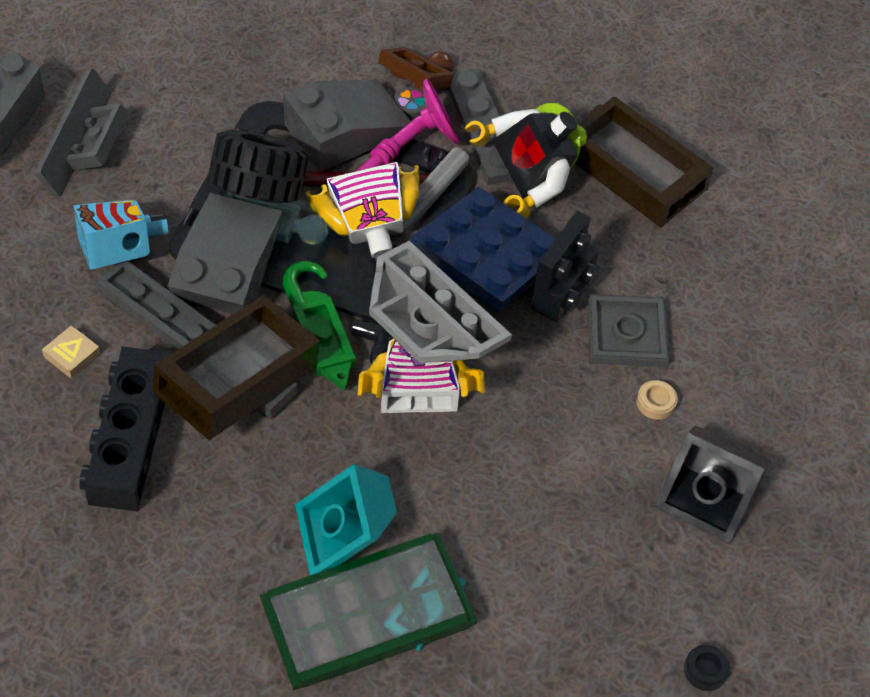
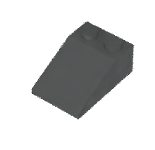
(341, 119)
(225, 254)

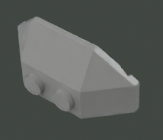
(429, 310)

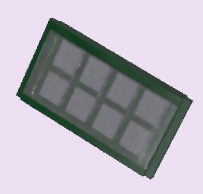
(367, 610)

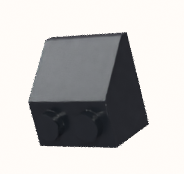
(712, 483)

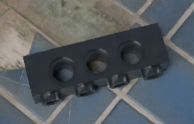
(123, 484)

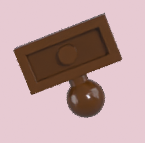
(416, 68)

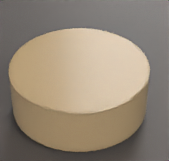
(657, 399)

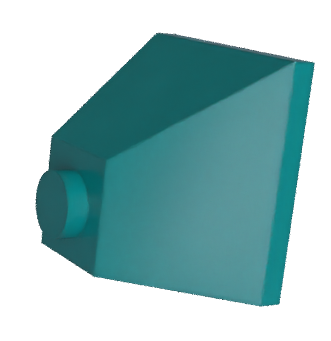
(344, 516)

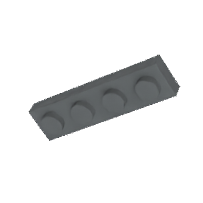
(475, 104)

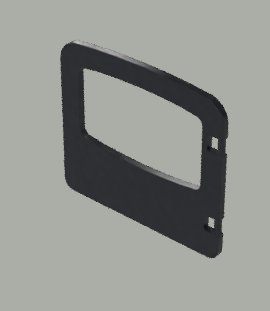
(347, 264)

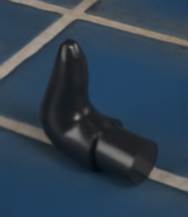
(373, 332)

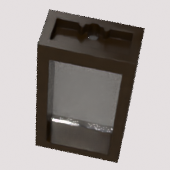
(641, 162)
(235, 366)

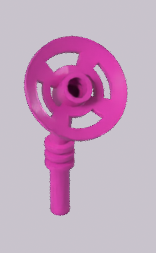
(431, 117)

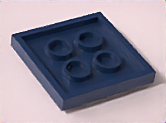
(485, 247)

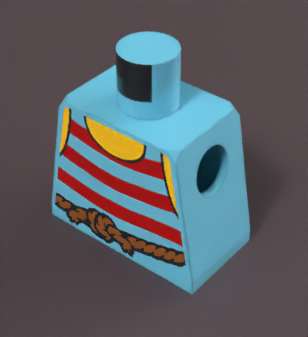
(116, 231)

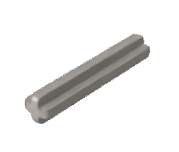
(437, 183)

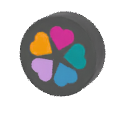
(410, 101)

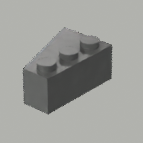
(19, 95)

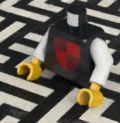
(534, 152)

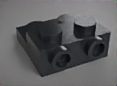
(565, 270)

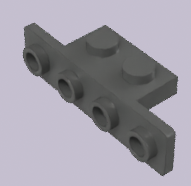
(82, 135)

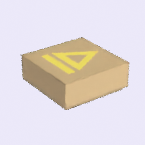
(71, 351)

